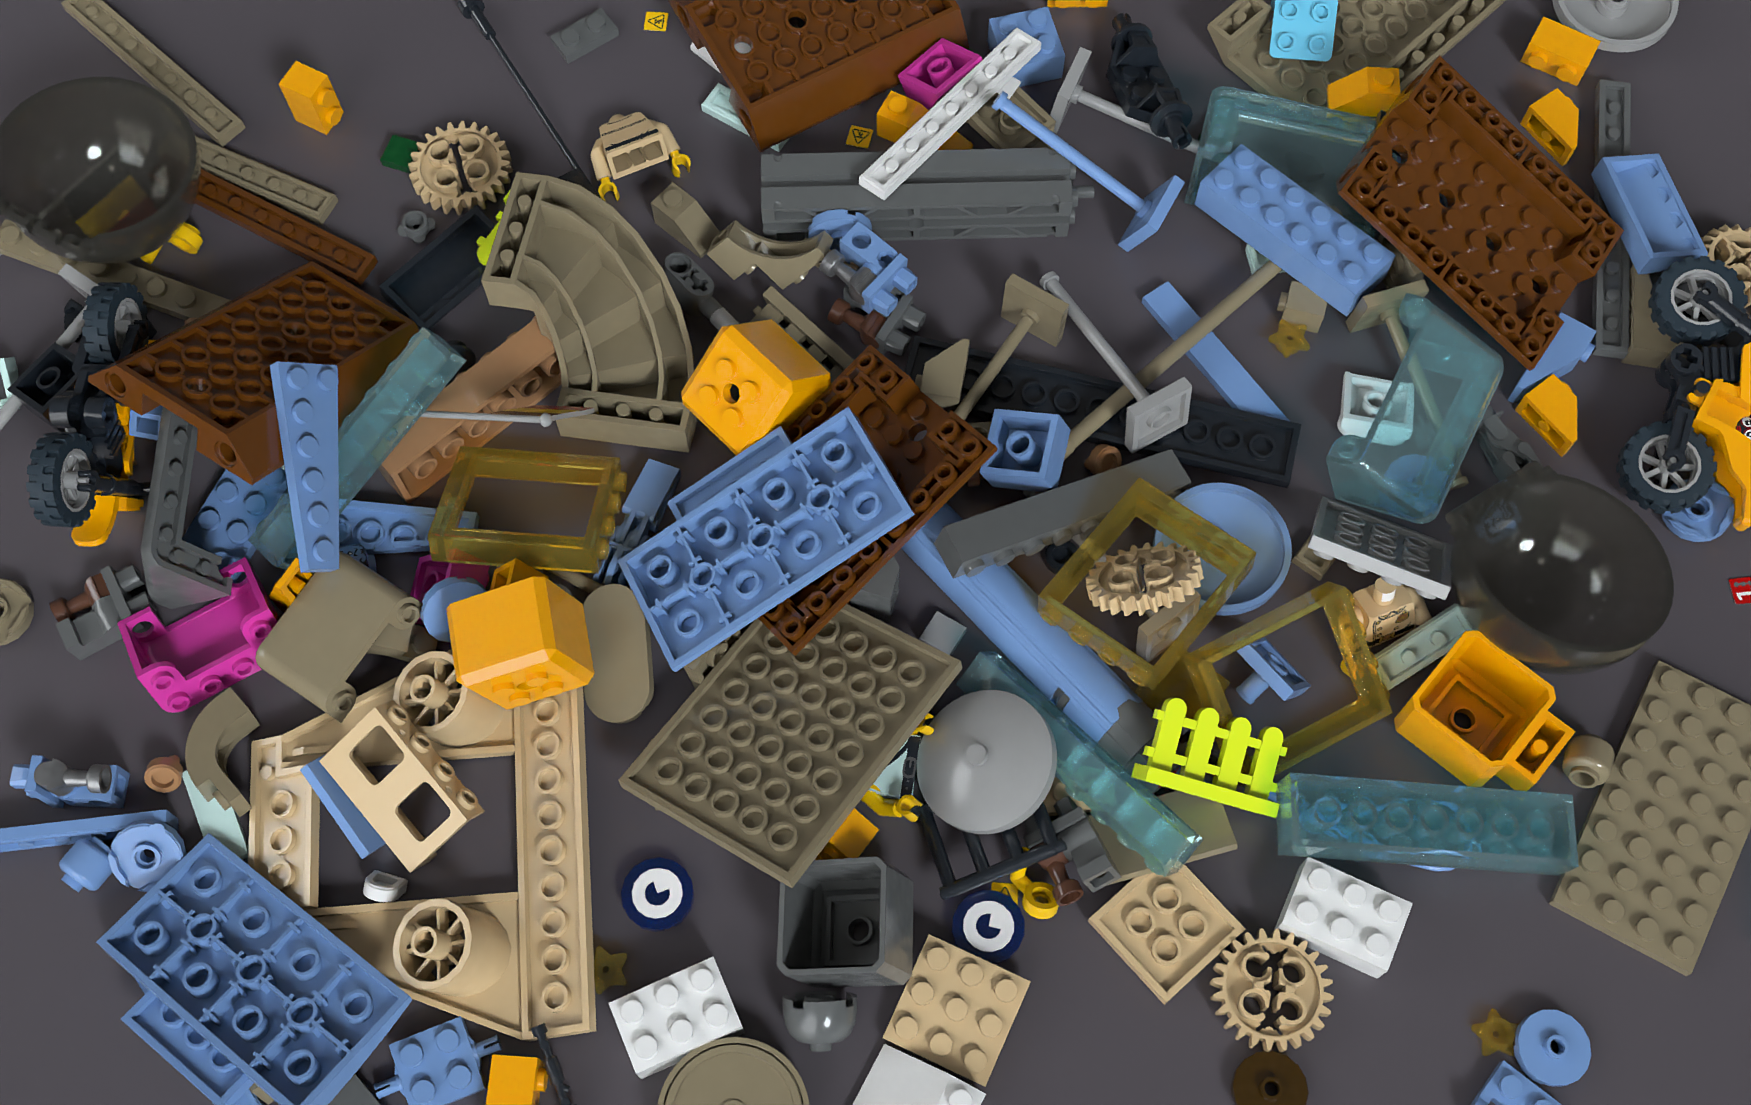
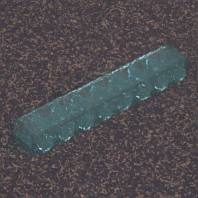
(371, 432)
(1095, 776)

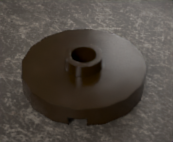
(1267, 1067)

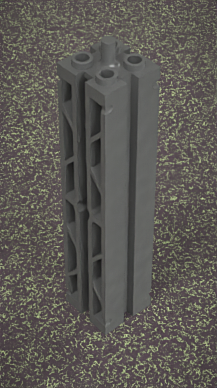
(945, 198)

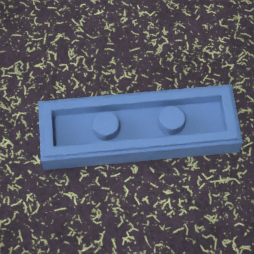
(345, 813)

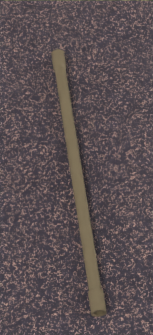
(1174, 352)

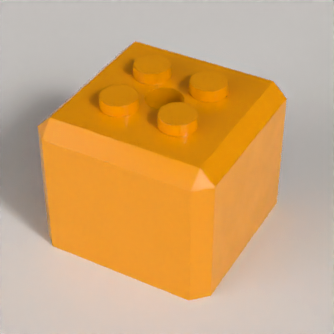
(773, 381)
(520, 642)
(1493, 691)

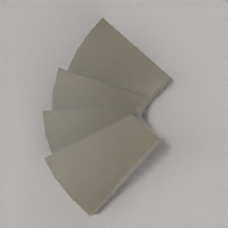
(601, 308)

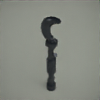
(552, 1064)

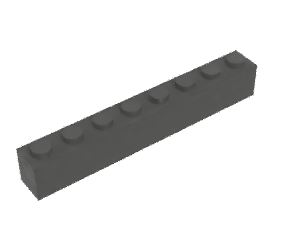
(1050, 516)

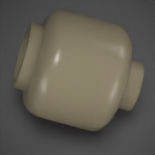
(1588, 760)

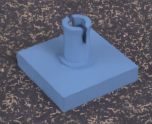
(1270, 670)

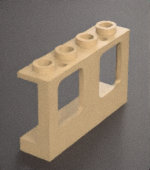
(381, 800)

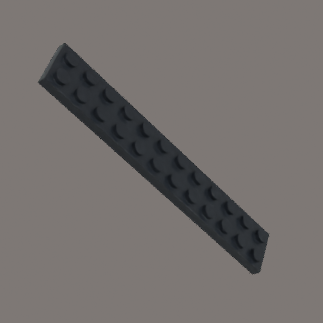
(1212, 439)

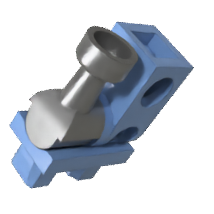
(878, 273)
(58, 783)

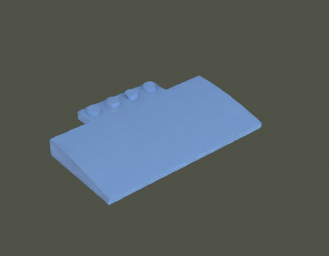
(761, 533)
(248, 984)

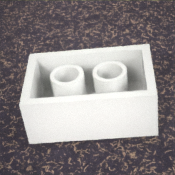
(1344, 917)
(675, 1017)

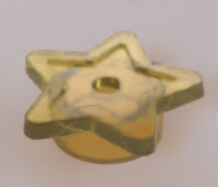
(1287, 346)
(614, 976)
(1489, 1042)

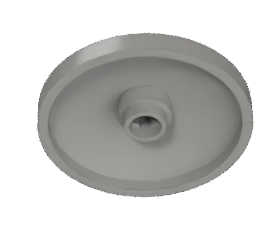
(1619, 23)
(987, 762)

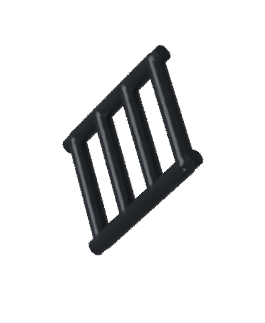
(985, 872)

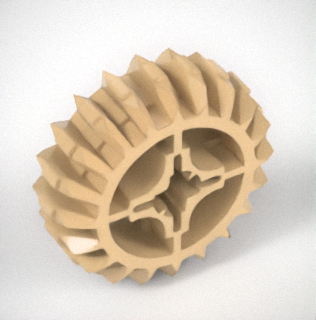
(1734, 249)

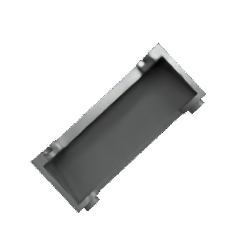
(173, 569)

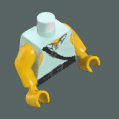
(894, 787)

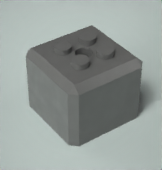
(821, 917)

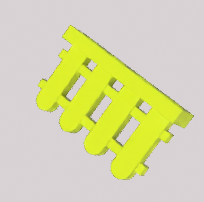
(1197, 754)

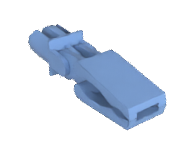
(643, 509)

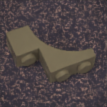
(741, 251)

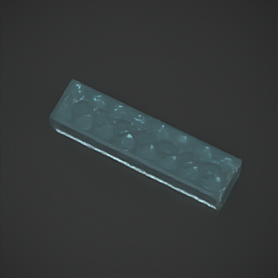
(1426, 824)

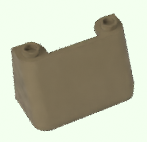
(331, 632)

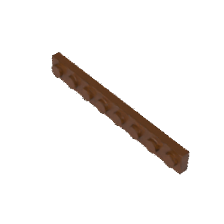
(285, 229)

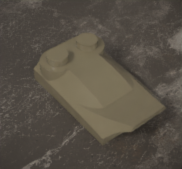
(1004, 131)

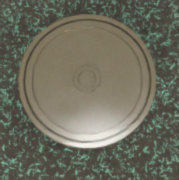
(734, 1074)

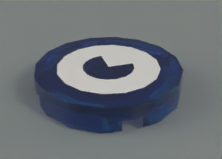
(657, 894)
(988, 926)

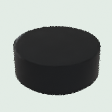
(1057, 556)

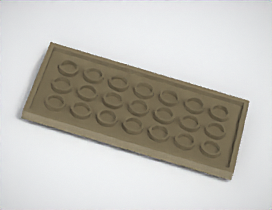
(1666, 821)

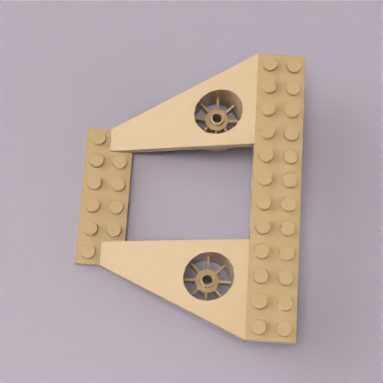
(523, 950)

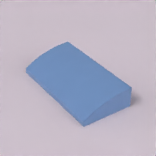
(1648, 210)

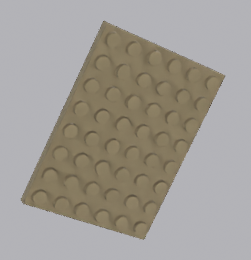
(790, 743)

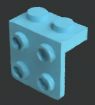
(1303, 29)

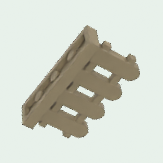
(801, 330)

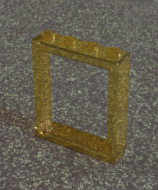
(1181, 526)
(537, 550)
(1359, 660)

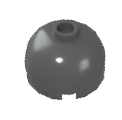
(820, 1018)

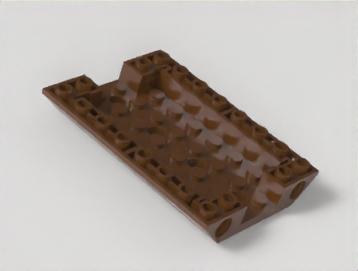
(816, 70)
(1494, 189)
(220, 363)
(925, 471)

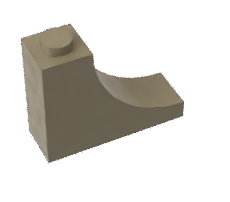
(1646, 343)

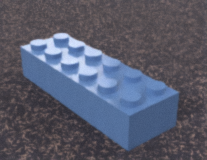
(1294, 229)

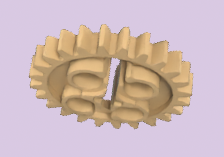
(431, 175)
(1167, 575)
(1305, 995)

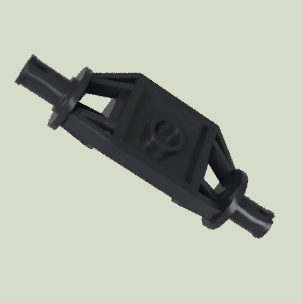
(1144, 84)

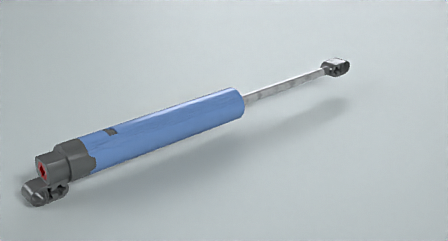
(1002, 606)

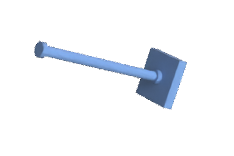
(1149, 212)

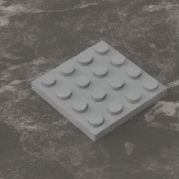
(1382, 548)

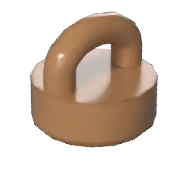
(1103, 459)
(164, 774)

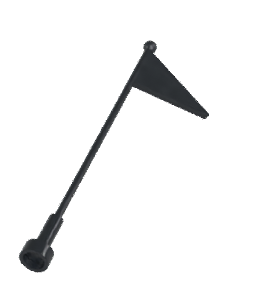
(474, 10)

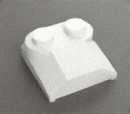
(1360, 403)

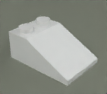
(908, 1081)

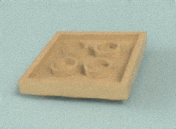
(1166, 929)
(956, 1010)

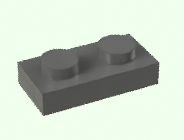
(584, 35)

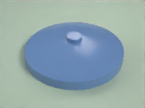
(1254, 524)

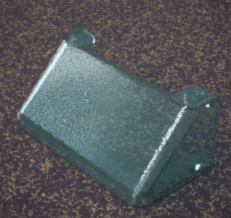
(1294, 137)
(1423, 420)

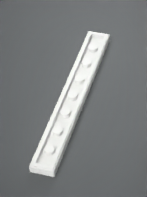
(949, 114)

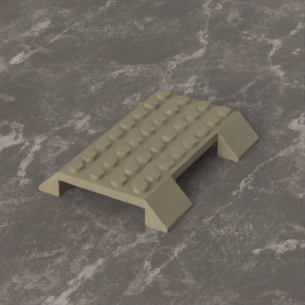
(1365, 35)

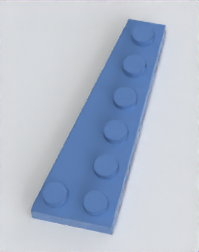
(309, 440)
(390, 527)

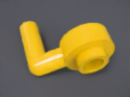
(185, 239)
(1037, 896)

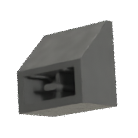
(880, 593)

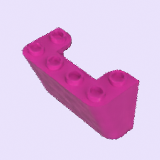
(203, 649)

